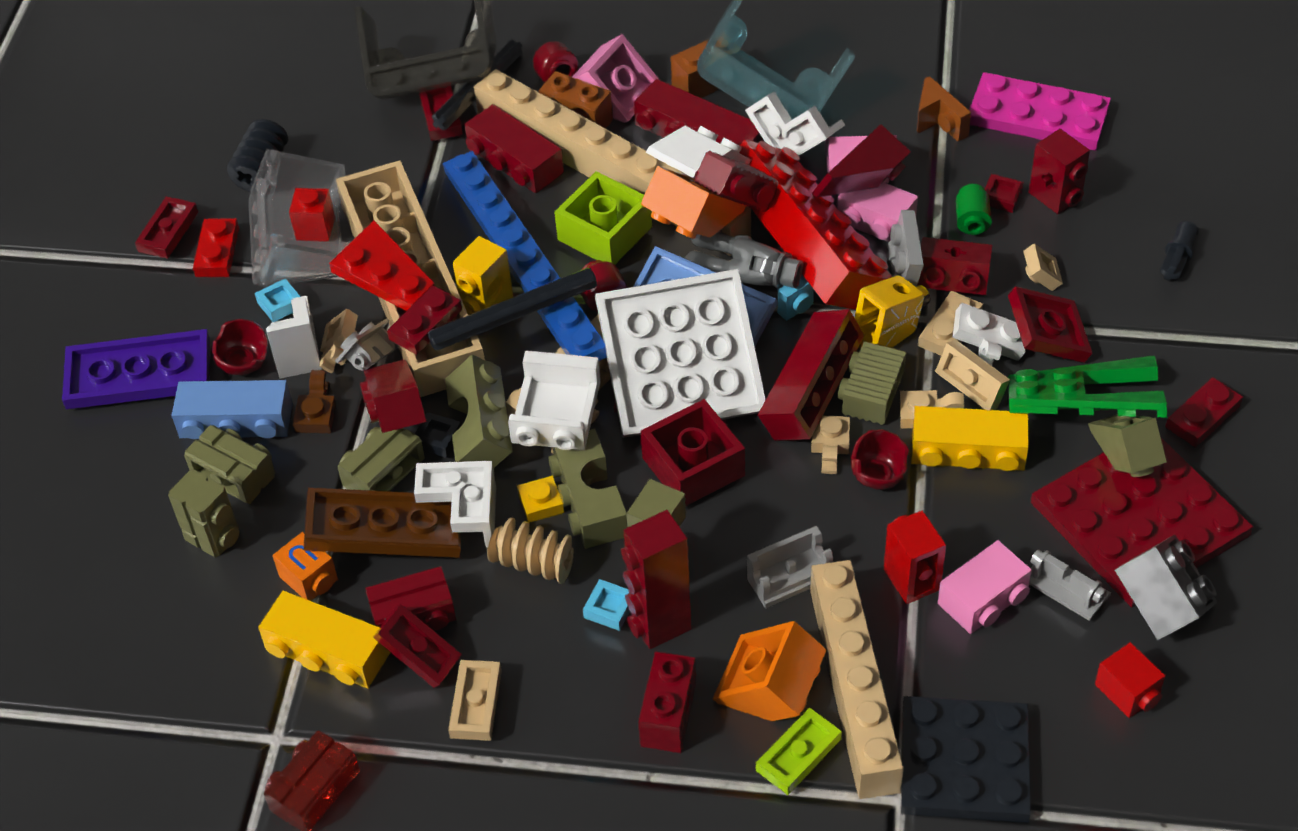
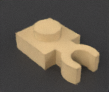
(334, 335)

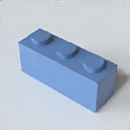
(246, 407)

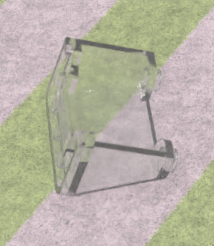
(272, 237)

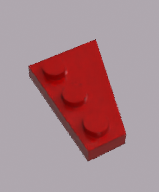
(381, 268)

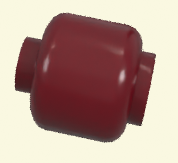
(554, 57)
(607, 278)

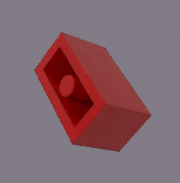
(914, 556)

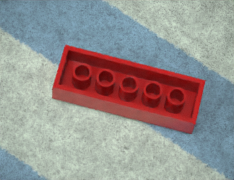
(813, 229)

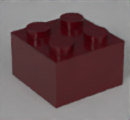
(693, 452)

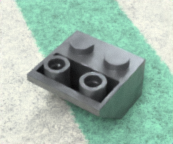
(1167, 586)

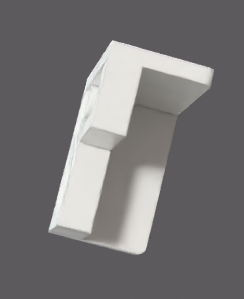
(782, 131)
(294, 341)
(468, 487)

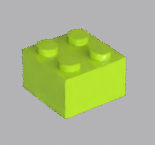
(603, 219)

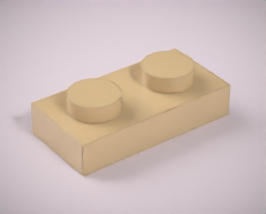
(941, 326)
(972, 375)
(475, 700)

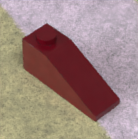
(866, 165)

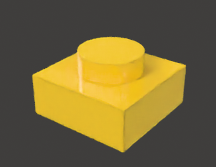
(540, 499)

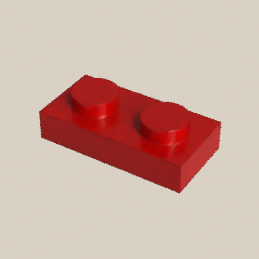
(216, 247)

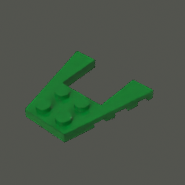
(1064, 388)

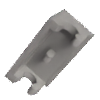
(786, 566)

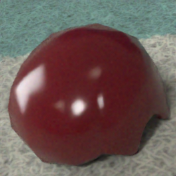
(240, 347)
(879, 459)

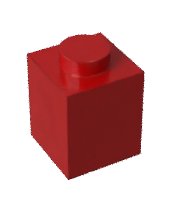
(312, 214)
(1130, 680)

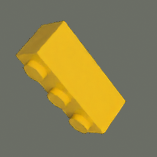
(969, 438)
(323, 639)

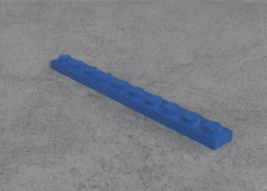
(525, 258)

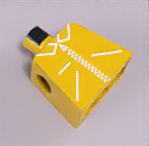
(890, 310)

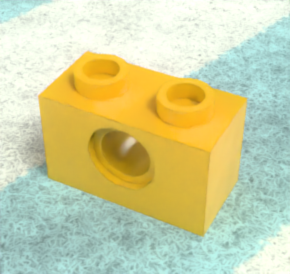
(482, 275)

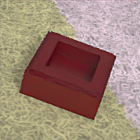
(1003, 192)

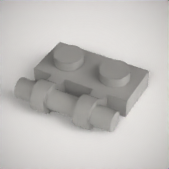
(904, 249)

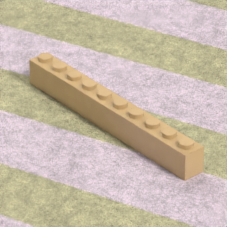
(582, 142)

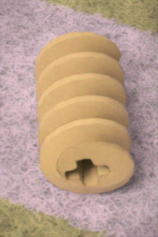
(531, 551)

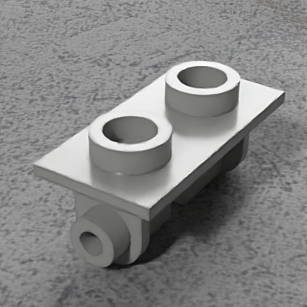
(368, 346)
(1066, 585)

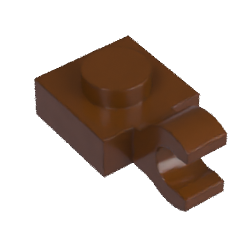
(315, 411)

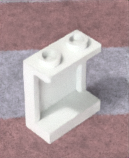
(555, 401)

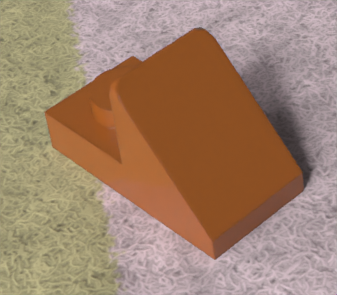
(942, 108)

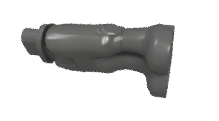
(756, 262)

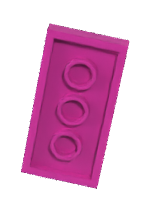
(1038, 109)

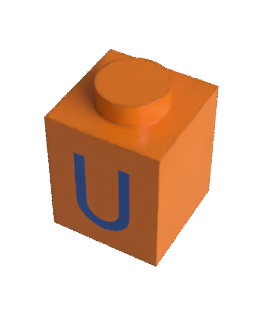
(305, 571)

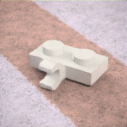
(989, 332)

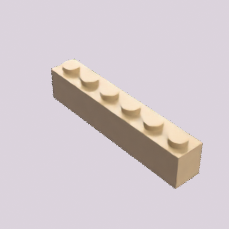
(855, 680)

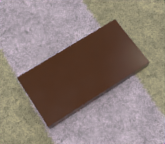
(378, 524)

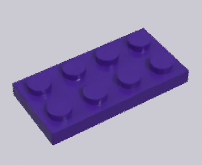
(134, 368)

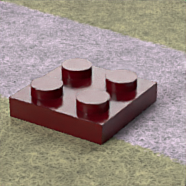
(1049, 324)

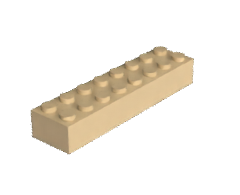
(389, 199)

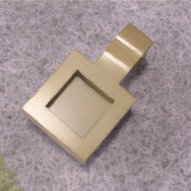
(927, 398)
(830, 439)

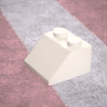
(687, 148)

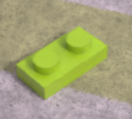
(798, 751)

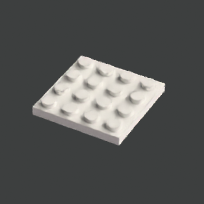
(680, 346)

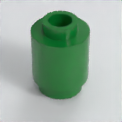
(973, 209)

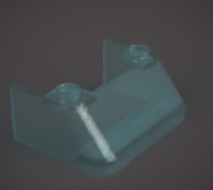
(750, 80)

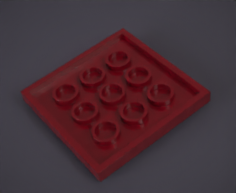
(1122, 516)

